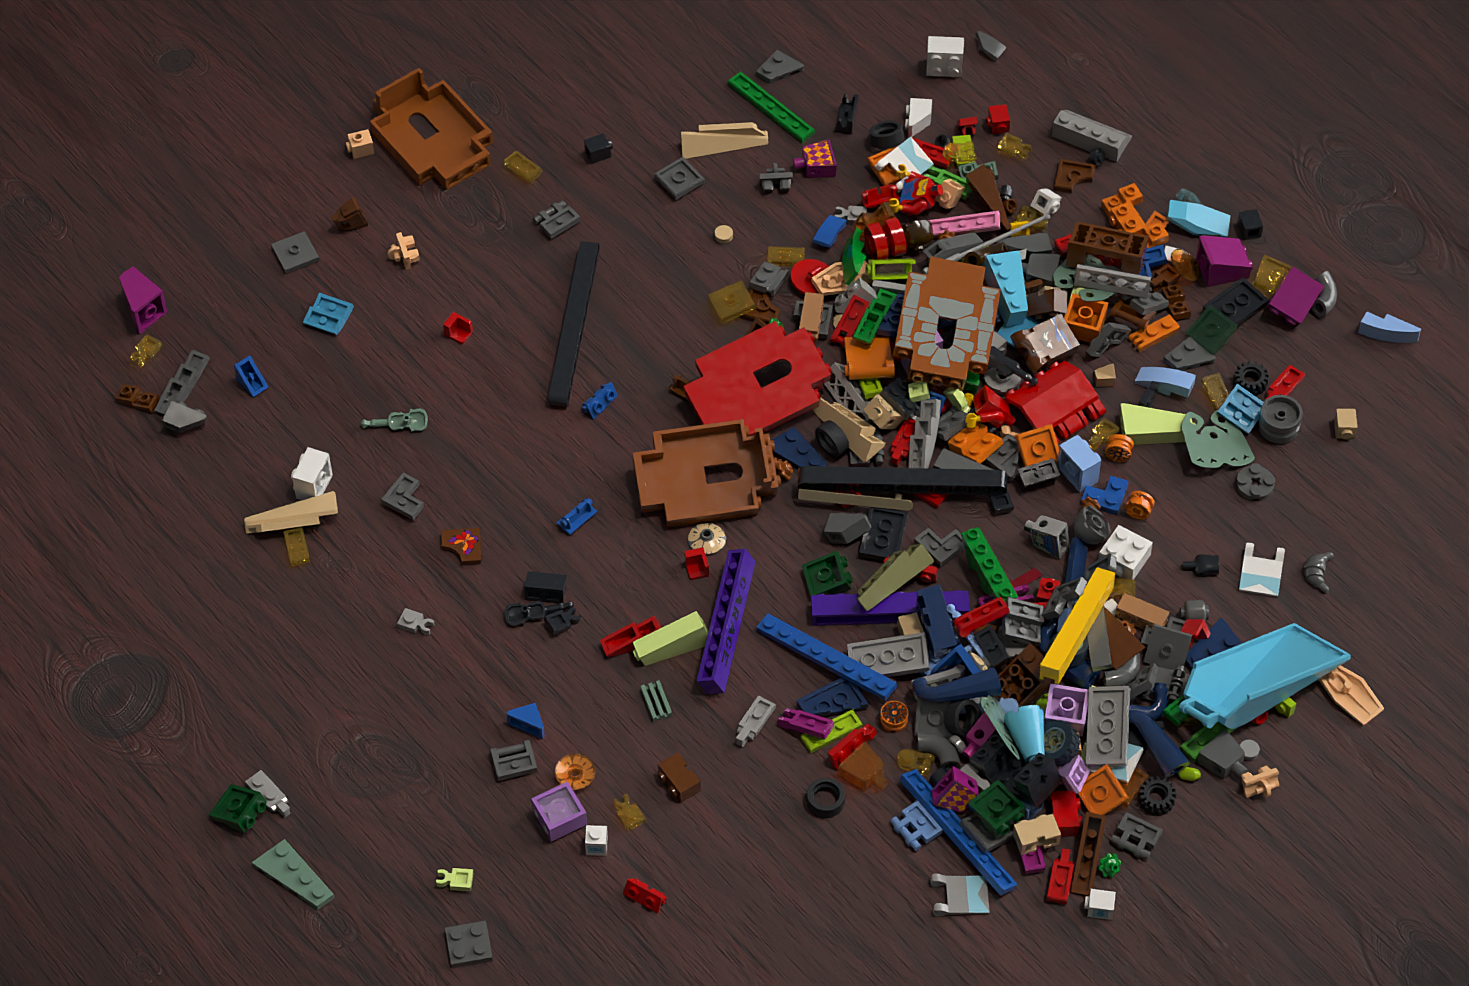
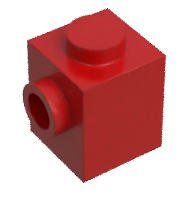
(998, 119)
(1046, 589)

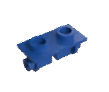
(601, 400)
(577, 516)

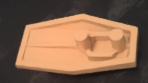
(832, 280)
(1351, 694)

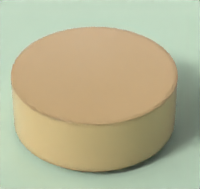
(723, 234)

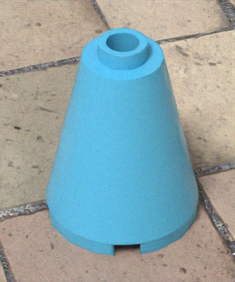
(1027, 730)

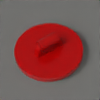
(803, 272)

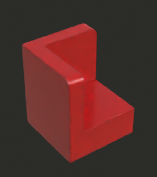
(458, 328)
(696, 563)
(1197, 628)

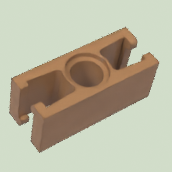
(812, 313)
(1140, 612)

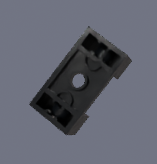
(1026, 780)

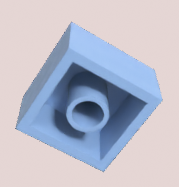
(1079, 463)

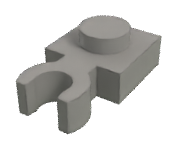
(851, 214)
(413, 620)

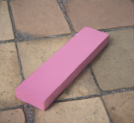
(967, 223)

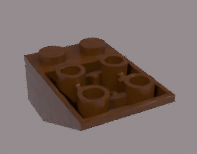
(1022, 675)

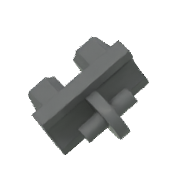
(775, 176)

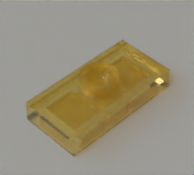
(523, 166)
(785, 255)
(1215, 390)
(296, 546)
(1123, 586)

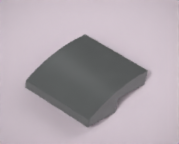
(1023, 622)

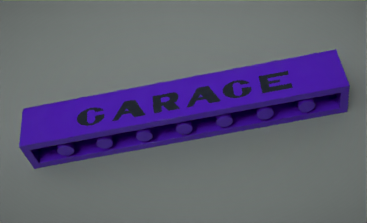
(726, 621)

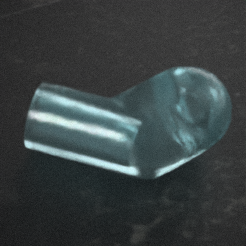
(1184, 193)

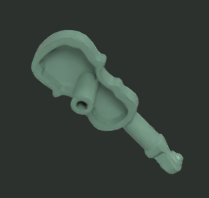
(414, 420)

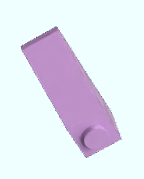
(1074, 774)

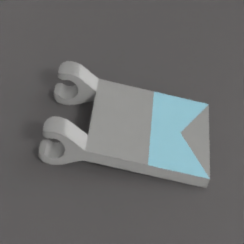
(963, 894)

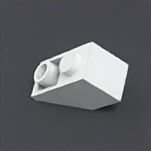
(919, 115)

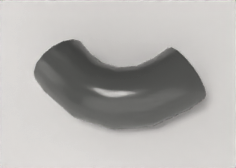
(1327, 296)
(1124, 674)
(939, 747)

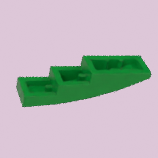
(852, 256)
(874, 317)

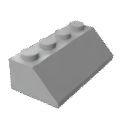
(1089, 134)

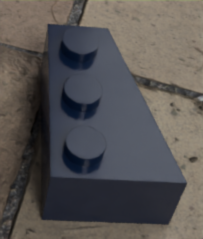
(936, 621)

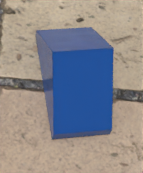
(249, 376)
(526, 719)

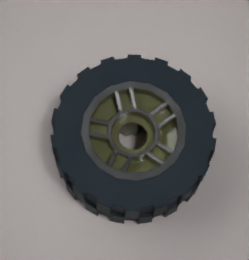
(1068, 742)

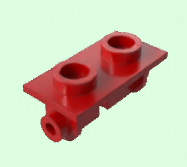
(872, 199)
(639, 892)

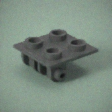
(1175, 680)

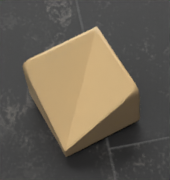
(1105, 376)

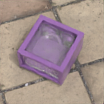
(559, 811)

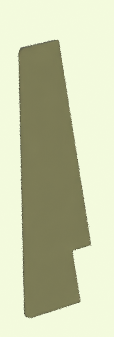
(893, 574)

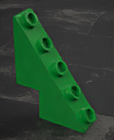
(984, 562)

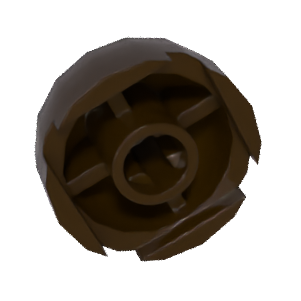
(918, 235)

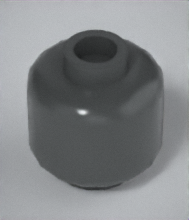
(1194, 610)

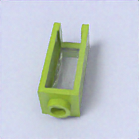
(889, 268)

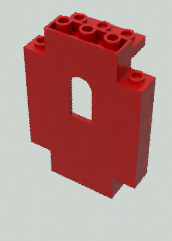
(732, 392)

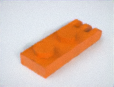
(1154, 333)

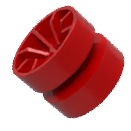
(885, 239)

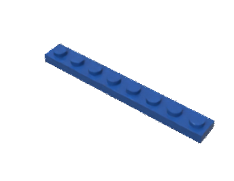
(826, 657)
(949, 822)

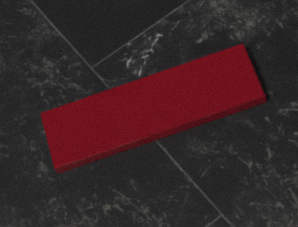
(1026, 578)

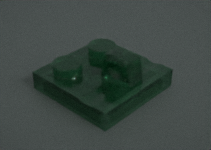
(1212, 329)

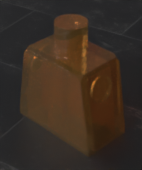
(863, 769)

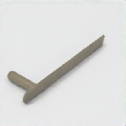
(860, 500)

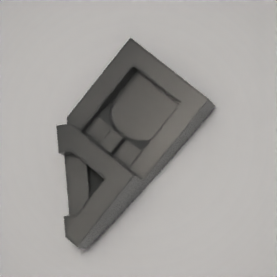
(989, 45)

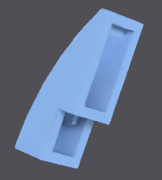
(1388, 329)
(1169, 380)

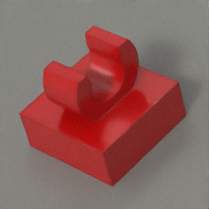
(967, 123)

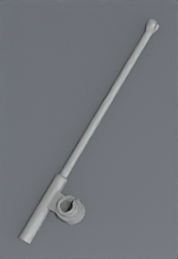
(959, 256)

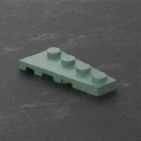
(294, 874)

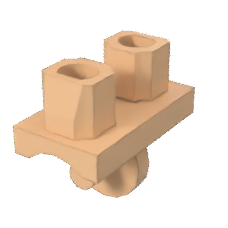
(399, 251)
(1260, 783)

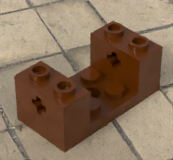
(1094, 239)

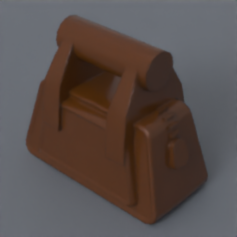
(349, 216)

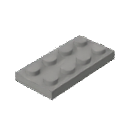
(893, 655)
(1108, 726)

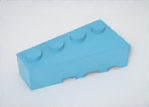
(1006, 273)

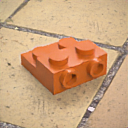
(975, 443)

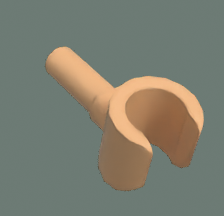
(1006, 430)

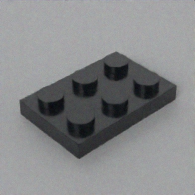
(1238, 301)
(885, 534)

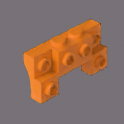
(1125, 217)

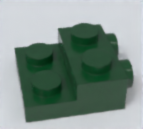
(828, 574)
(238, 808)
(997, 808)

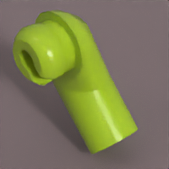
(1189, 774)

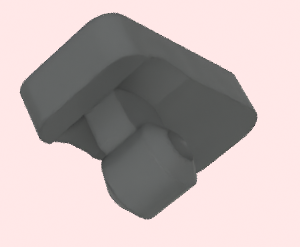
(1108, 563)

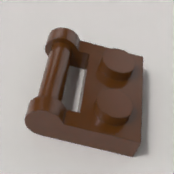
(1124, 311)

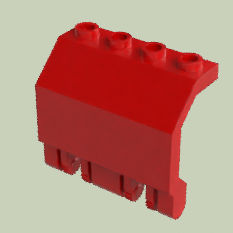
(1058, 399)

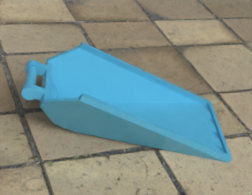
(1257, 675)

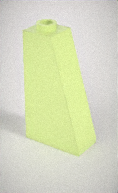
(1151, 425)
(672, 640)

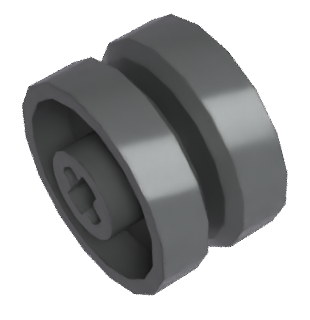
(1280, 419)

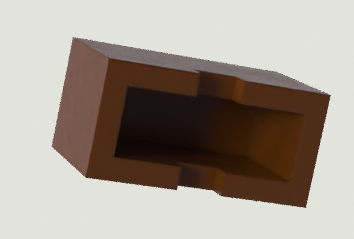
(1047, 305)
(680, 781)

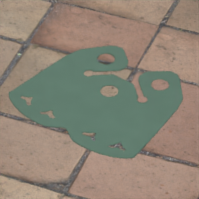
(1064, 271)
(1220, 449)
(996, 716)

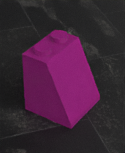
(1222, 260)
(1294, 296)
(142, 298)

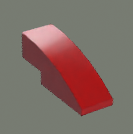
(622, 640)

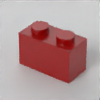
(1065, 811)

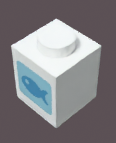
(596, 840)
(1100, 904)

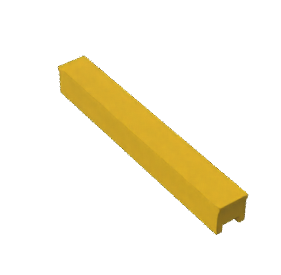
(1077, 625)

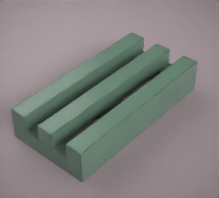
(651, 687)

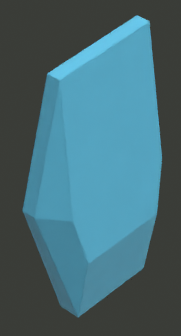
(1198, 218)

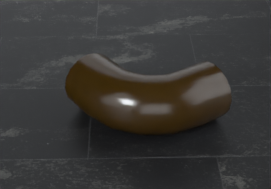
(978, 256)

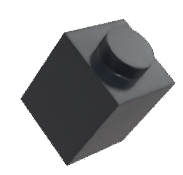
(598, 148)
(1250, 224)

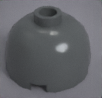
(1090, 527)

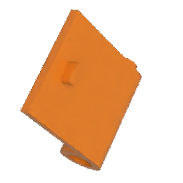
(868, 360)

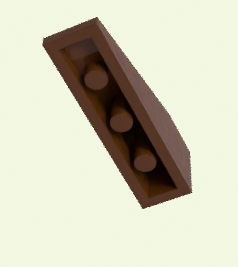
(985, 188)
(1088, 853)

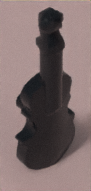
(1007, 366)
(518, 614)

